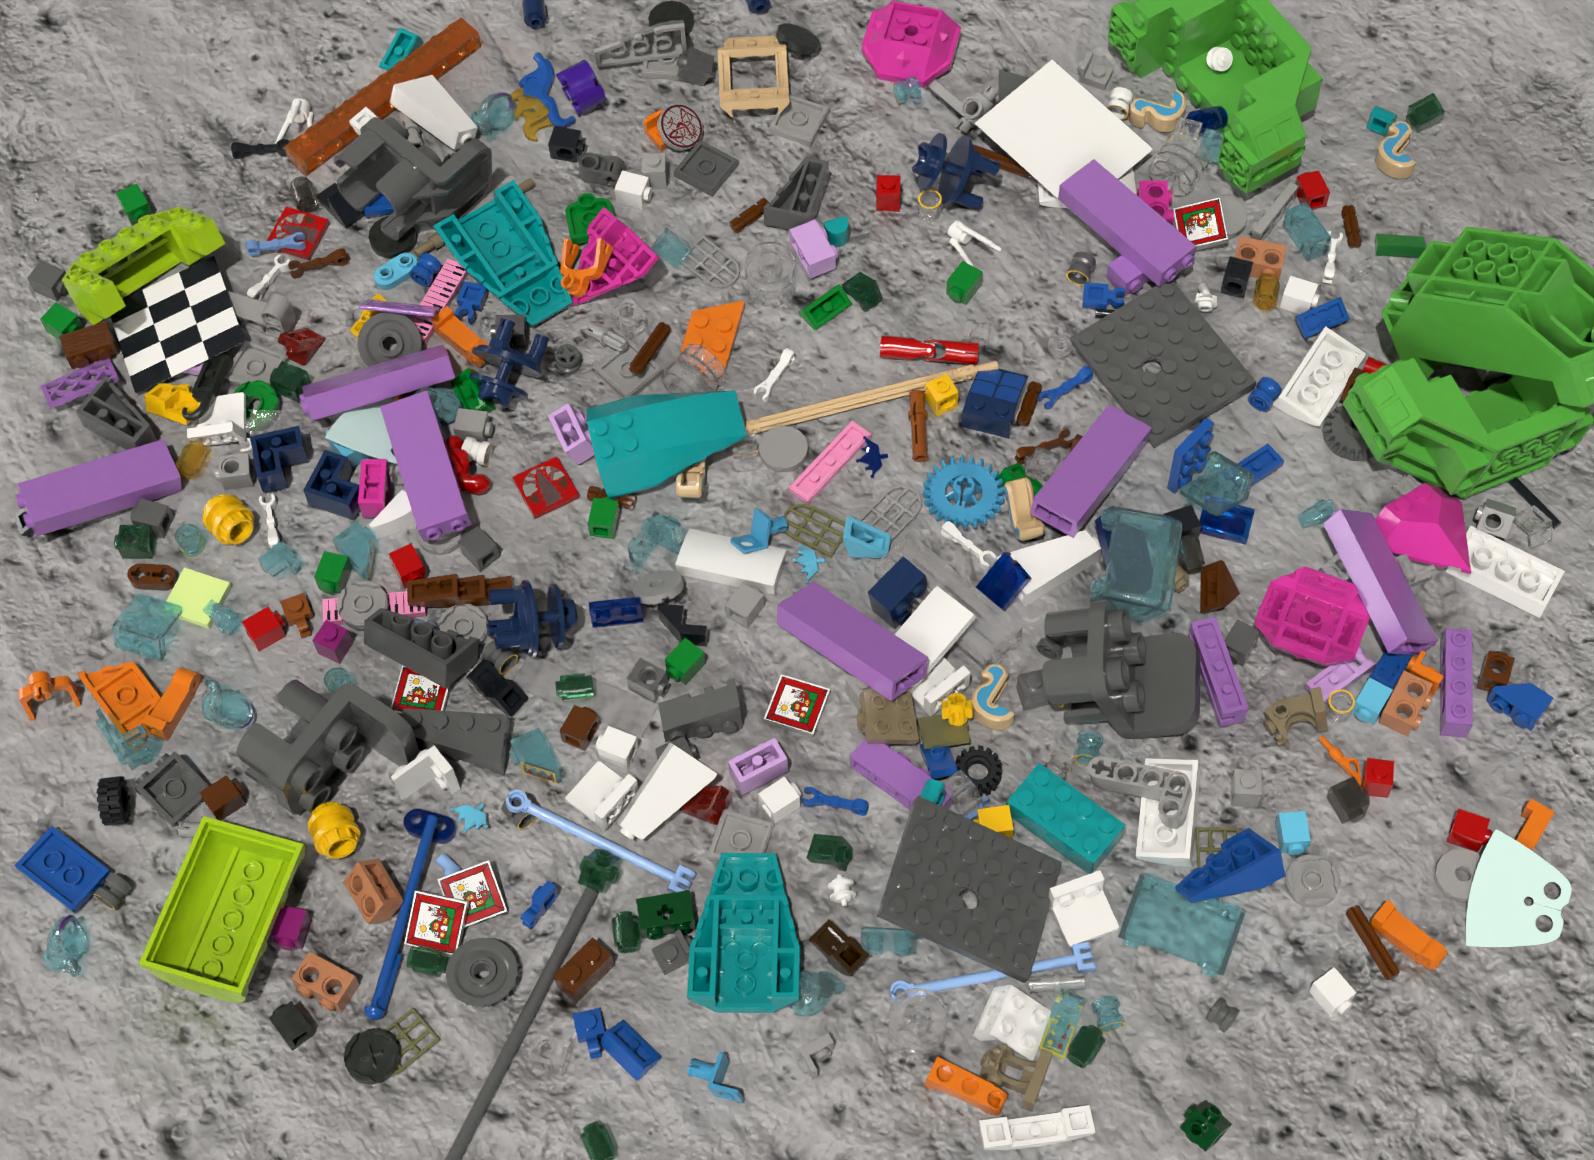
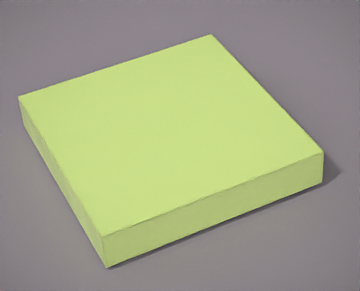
(194, 592)

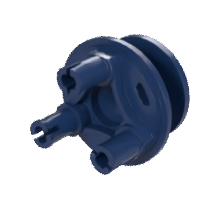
(955, 169)
(508, 360)
(522, 626)

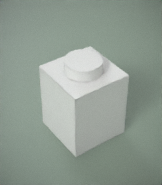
(633, 190)
(1299, 295)
(617, 747)
(780, 799)
(1333, 993)

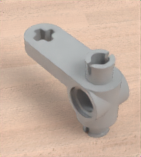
(966, 108)

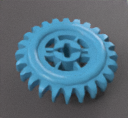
(956, 476)

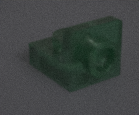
(864, 290)
(830, 850)

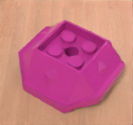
(910, 42)
(1313, 617)

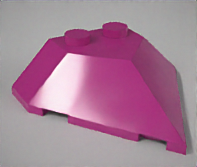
(627, 262)
(1427, 527)

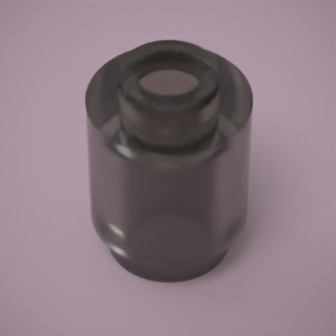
(304, 194)
(1191, 555)

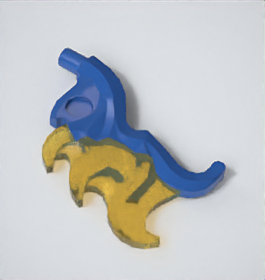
(534, 101)

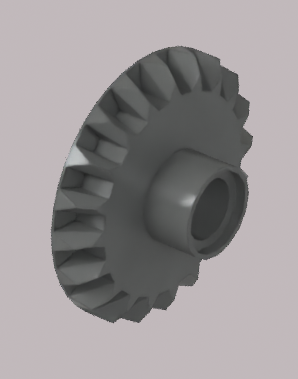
(384, 325)
(1343, 437)
(479, 956)

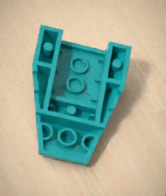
(509, 254)
(660, 435)
(745, 940)

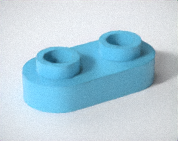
(397, 271)

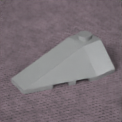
(653, 43)

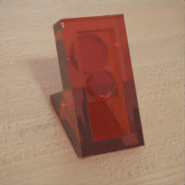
(301, 344)
(707, 804)

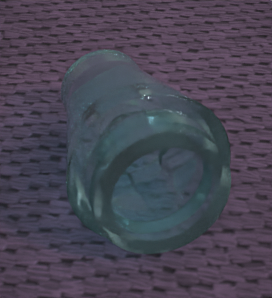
(1316, 514)
(223, 617)

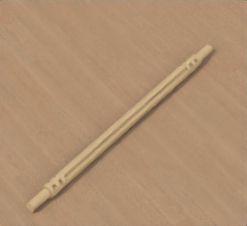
(861, 399)

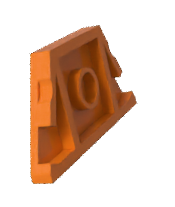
(715, 329)
(122, 694)

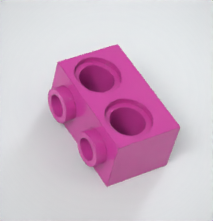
(1157, 197)
(374, 487)

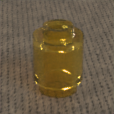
(1266, 291)
(191, 460)

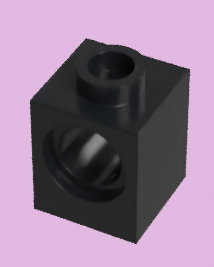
(566, 144)
(1236, 276)

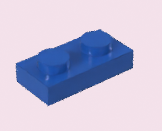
(1262, 462)

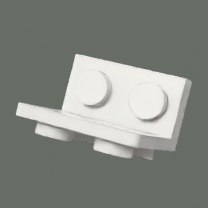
(222, 422)
(939, 684)
(426, 767)
(602, 795)
(1082, 909)
(1013, 1020)

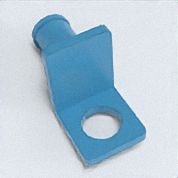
(761, 528)
(715, 1075)

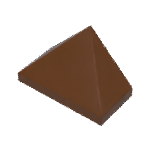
(1216, 587)

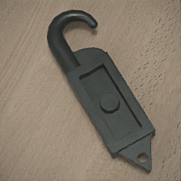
(208, 384)

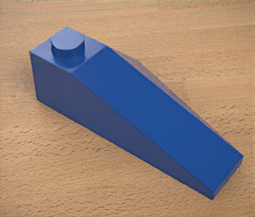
(1241, 866)

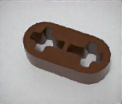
(152, 577)

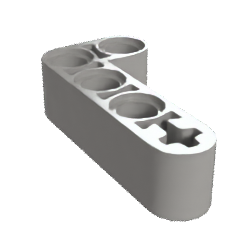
(262, 317)
(1108, 774)

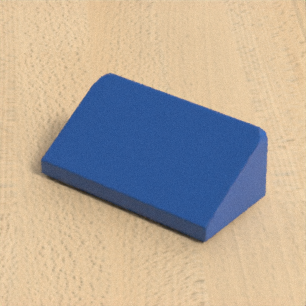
(629, 1049)

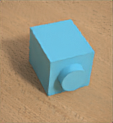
(1371, 701)
(1292, 832)

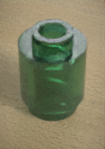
(574, 687)
(626, 932)
(427, 960)
(1085, 1046)
(598, 1142)

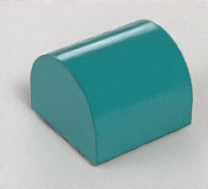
(1380, 120)
(837, 231)
(933, 791)

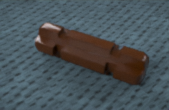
(748, 216)
(1351, 226)
(1029, 403)
(628, 501)

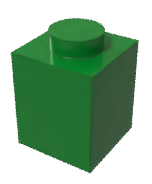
(133, 203)
(964, 283)
(60, 321)
(603, 518)
(333, 572)
(684, 661)

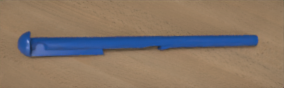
(392, 958)

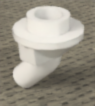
(1204, 300)

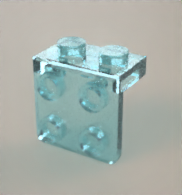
(1221, 485)
(654, 531)
(144, 625)
(133, 747)
(896, 940)

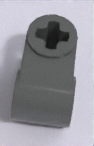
(599, 169)

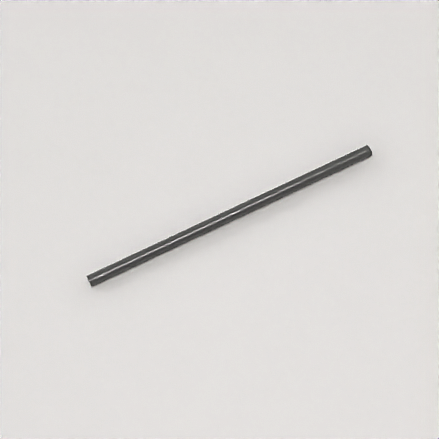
(521, 1025)

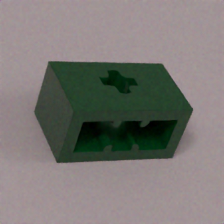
(652, 912)

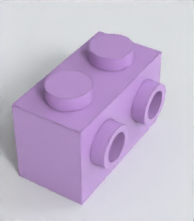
(813, 248)
(572, 433)
(758, 766)

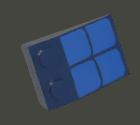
(994, 402)

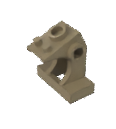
(1296, 709)
(994, 1066)

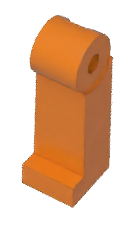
(457, 335)
(172, 704)
(1537, 820)
(1408, 937)
(966, 1087)

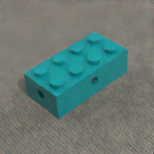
(1065, 818)

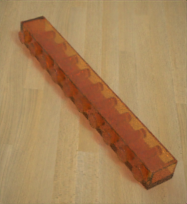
(335, 132)

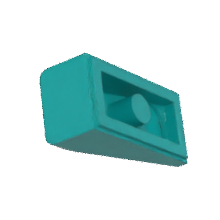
(401, 47)

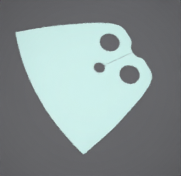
(364, 431)
(1498, 892)

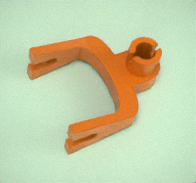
(578, 280)
(42, 683)

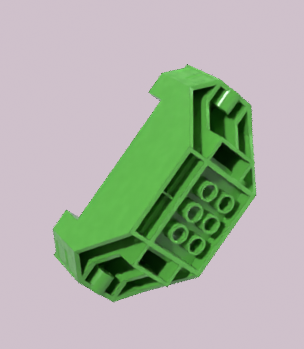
(1260, 91)
(1501, 308)
(1461, 439)

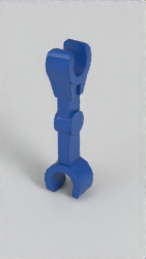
(1083, 376)
(858, 806)

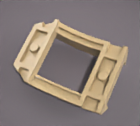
(755, 97)

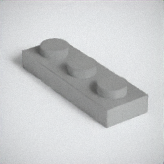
(1274, 212)

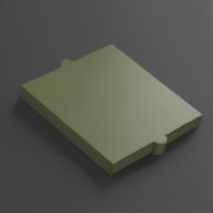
(939, 732)

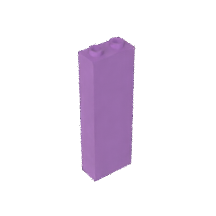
(1127, 223)
(376, 382)
(425, 466)
(1090, 470)
(98, 487)
(1380, 582)
(852, 641)

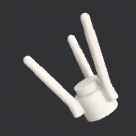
(298, 113)
(962, 233)

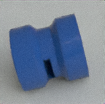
(426, 268)
(1263, 396)

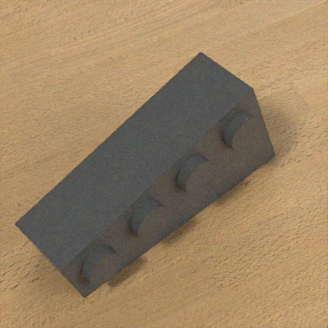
(420, 647)
(463, 735)

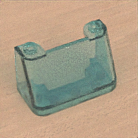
(1139, 562)
(1190, 930)

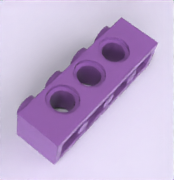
(1457, 683)

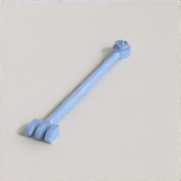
(617, 850)
(1075, 958)

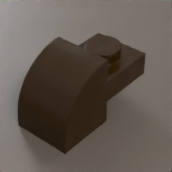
(841, 951)

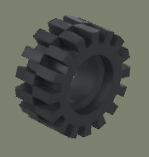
(988, 760)
(113, 800)

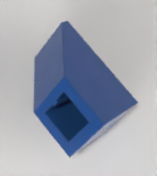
(1520, 702)

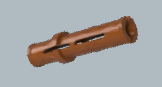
(918, 417)

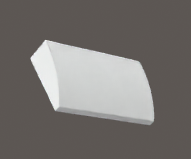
(1319, 378)
(717, 560)
(1509, 572)
(1155, 840)

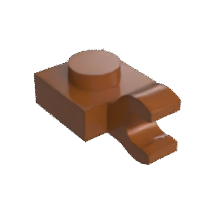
(297, 612)

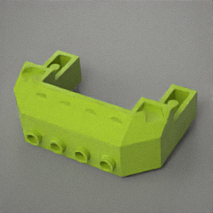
(137, 257)

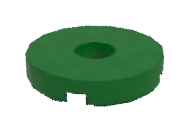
(259, 390)

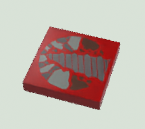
(298, 221)
(545, 487)

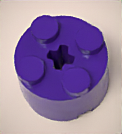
(581, 87)

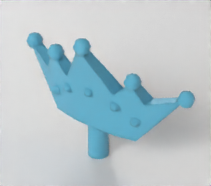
(809, 561)
(472, 816)

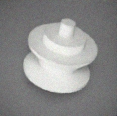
(1219, 58)
(841, 888)

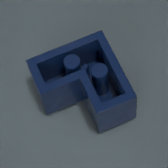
(275, 451)
(330, 488)
(895, 590)

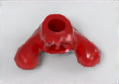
(472, 484)

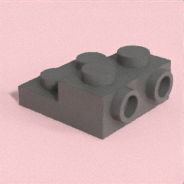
(171, 787)

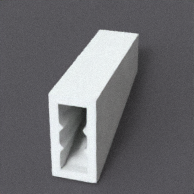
(434, 110)
(1055, 563)
(666, 789)

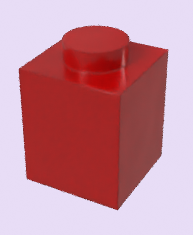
(1312, 190)
(888, 193)
(407, 564)
(264, 628)
(1378, 777)
(1469, 830)

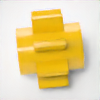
(957, 709)

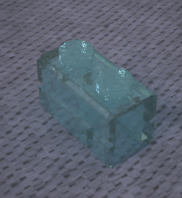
(1306, 231)

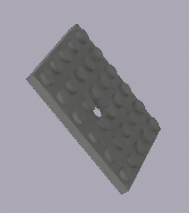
(1196, 370)
(952, 854)

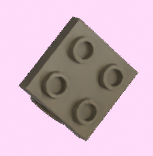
(887, 720)

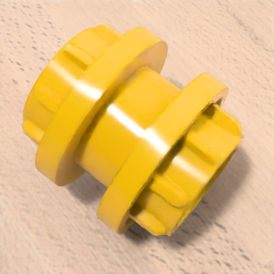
(228, 519)
(333, 830)

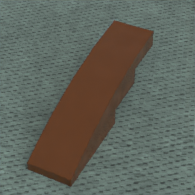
(452, 590)

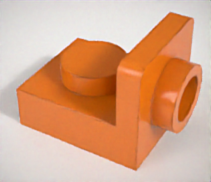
(652, 132)
(1425, 672)

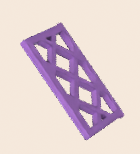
(403, 308)
(73, 392)

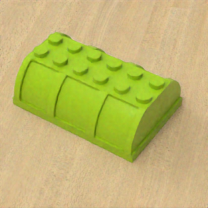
(222, 909)

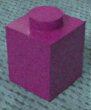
(332, 641)
(291, 928)

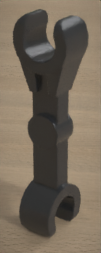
(242, 150)

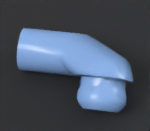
(447, 864)

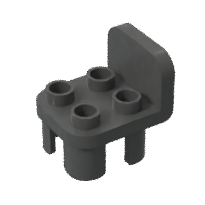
(411, 177)
(1121, 676)
(325, 740)

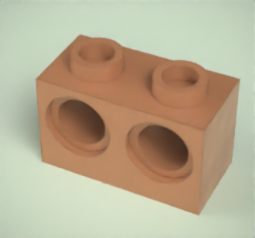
(1261, 254)
(1403, 702)
(373, 891)
(328, 978)

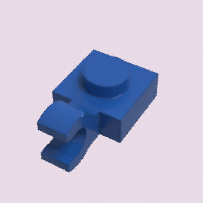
(589, 1029)

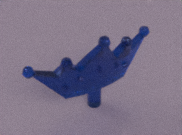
(872, 456)

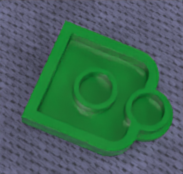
(582, 213)

